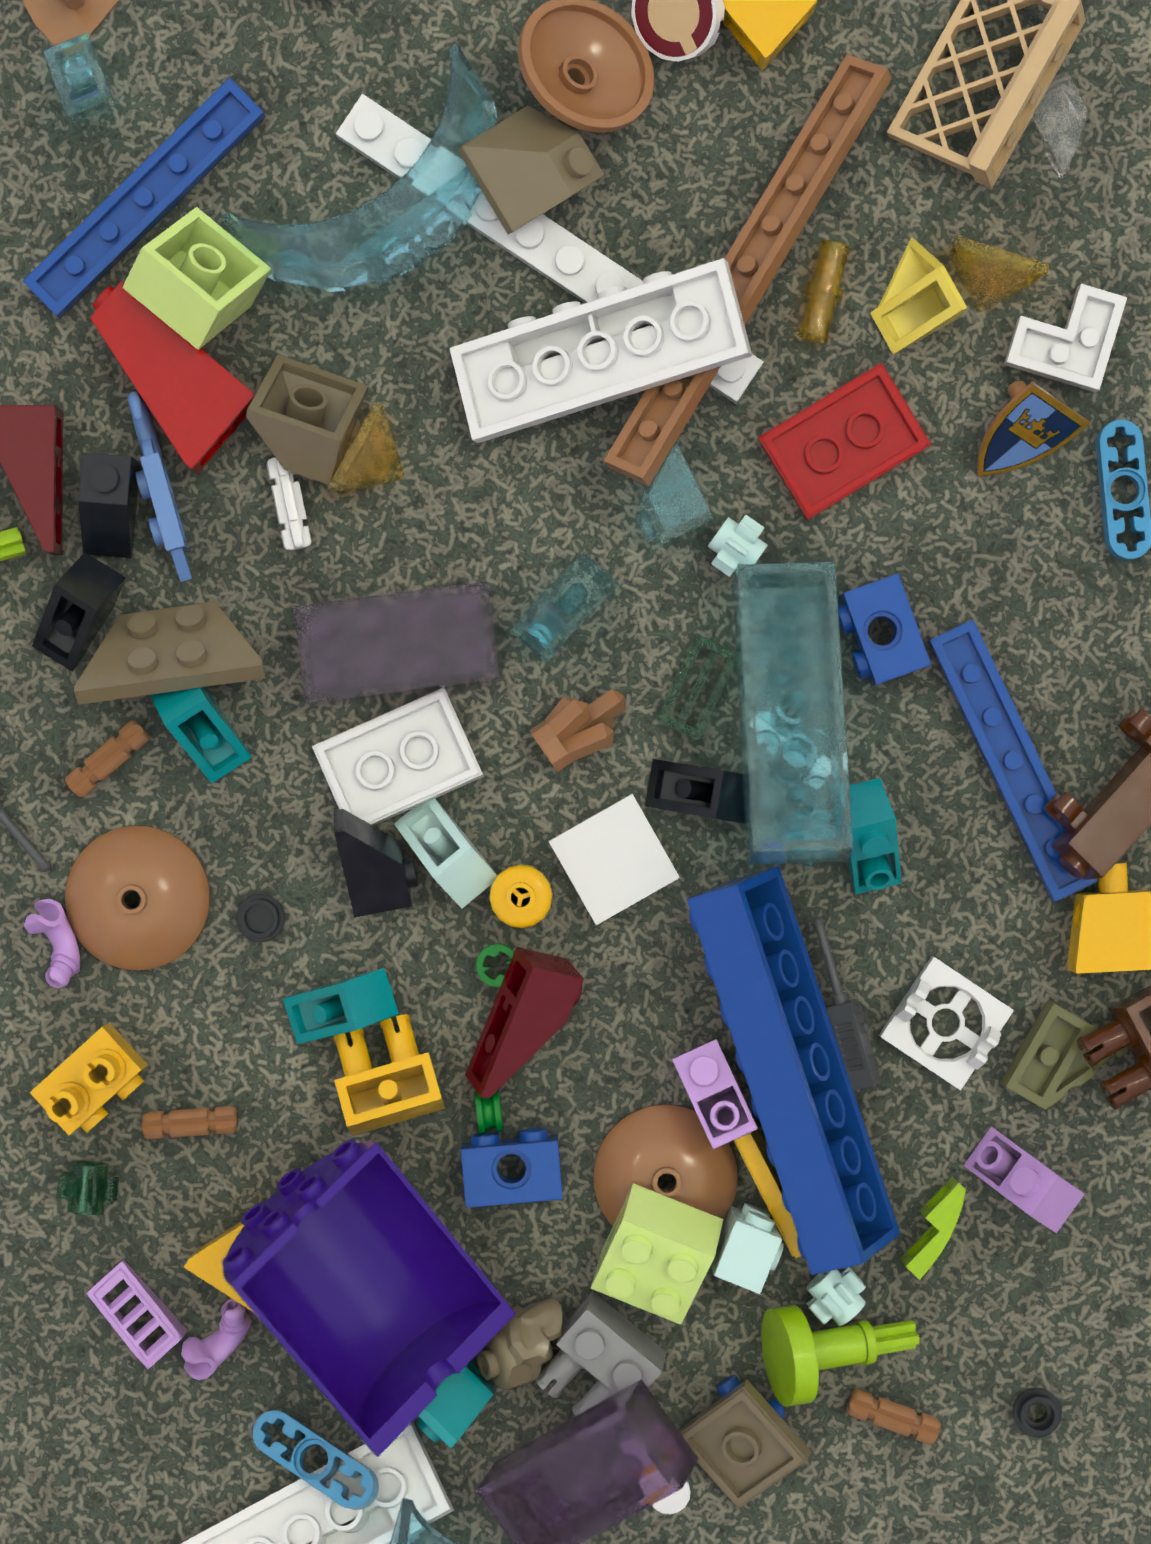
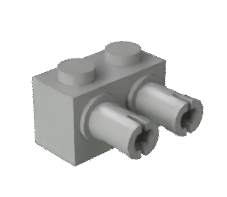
(605, 1346)

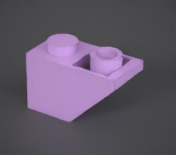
(715, 1094)
(1024, 1180)

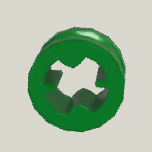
(492, 950)
(489, 1112)

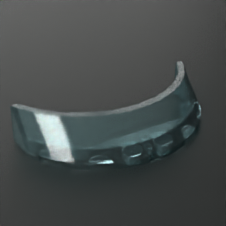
(399, 225)

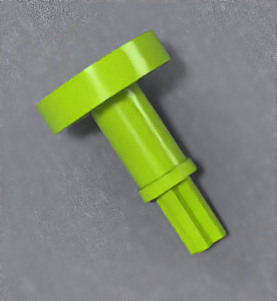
(797, 1355)

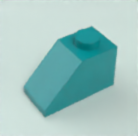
(202, 730)
(341, 1006)

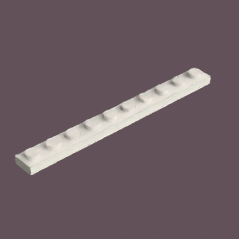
(538, 243)

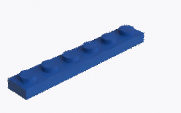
(144, 198)
(1005, 750)

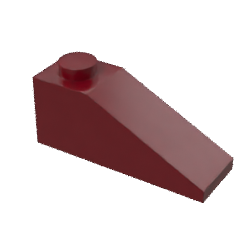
(34, 465)
(524, 1016)

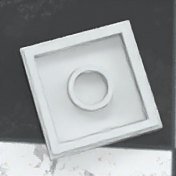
(614, 859)

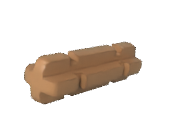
(107, 758)
(189, 1122)
(893, 1416)

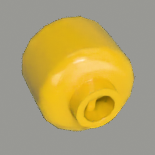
(538, 890)

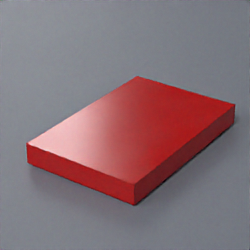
(844, 441)

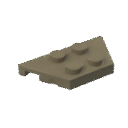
(168, 654)

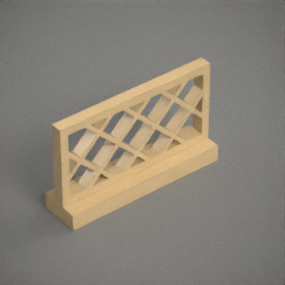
(1017, 102)

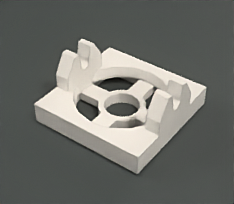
(993, 1013)

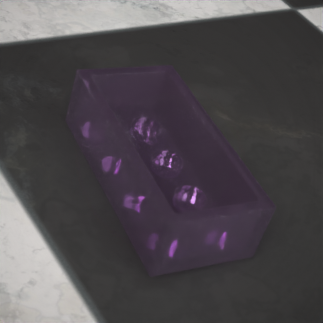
(397, 643)
(589, 1471)

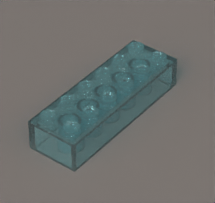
(792, 713)

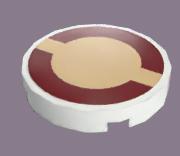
(677, 27)

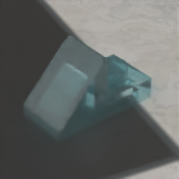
(80, 78)

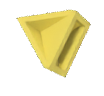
(917, 299)

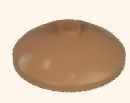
(585, 65)
(171, 893)
(662, 1142)

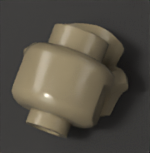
(522, 1345)

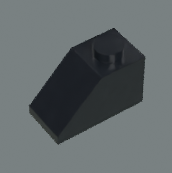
(108, 504)
(77, 610)
(696, 791)
(373, 866)

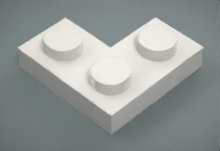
(1074, 353)

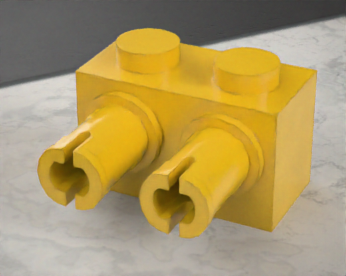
(89, 1080)
(388, 1092)

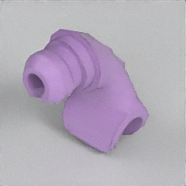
(65, 954)
(205, 1355)

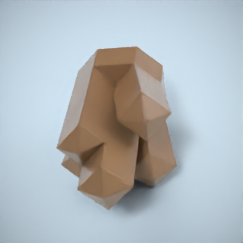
(578, 728)

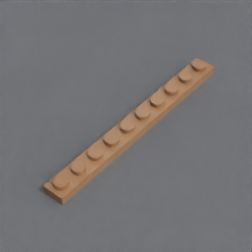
(759, 253)

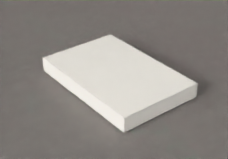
(399, 759)

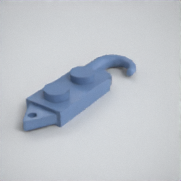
(155, 484)

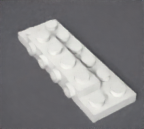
(600, 350)
(309, 1517)

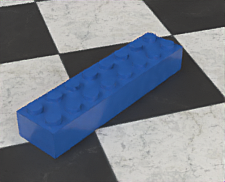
(794, 1070)

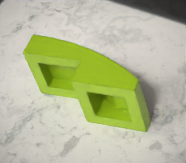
(943, 1214)

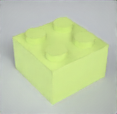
(196, 277)
(657, 1254)

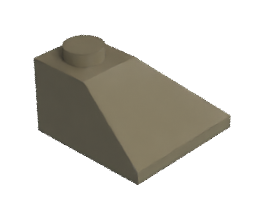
(529, 165)
(306, 417)

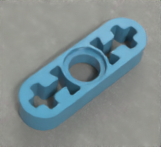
(1109, 455)
(352, 1468)

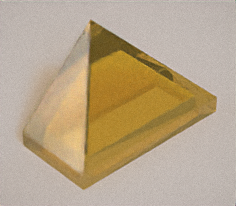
(992, 272)
(371, 457)

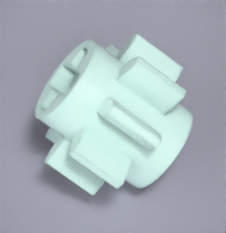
(737, 544)
(836, 1296)

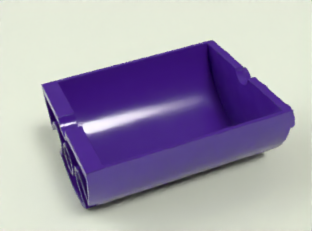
(363, 1288)

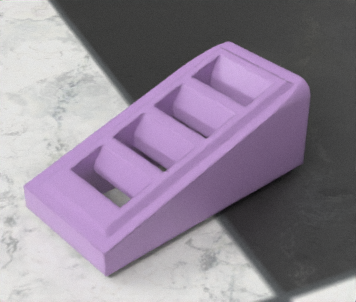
(149, 1301)

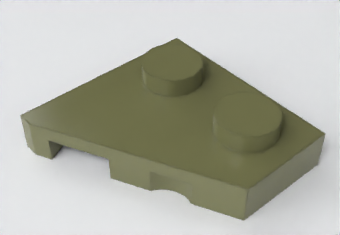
(1051, 1059)

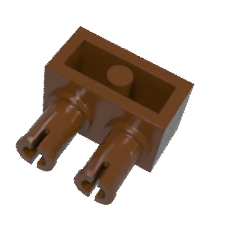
(1128, 1029)

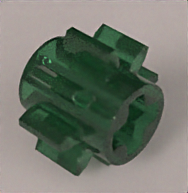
(87, 1187)

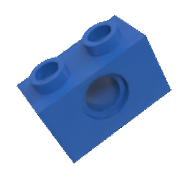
(885, 601)
(488, 1186)

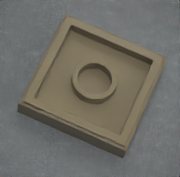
(744, 1444)

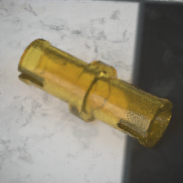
(823, 291)

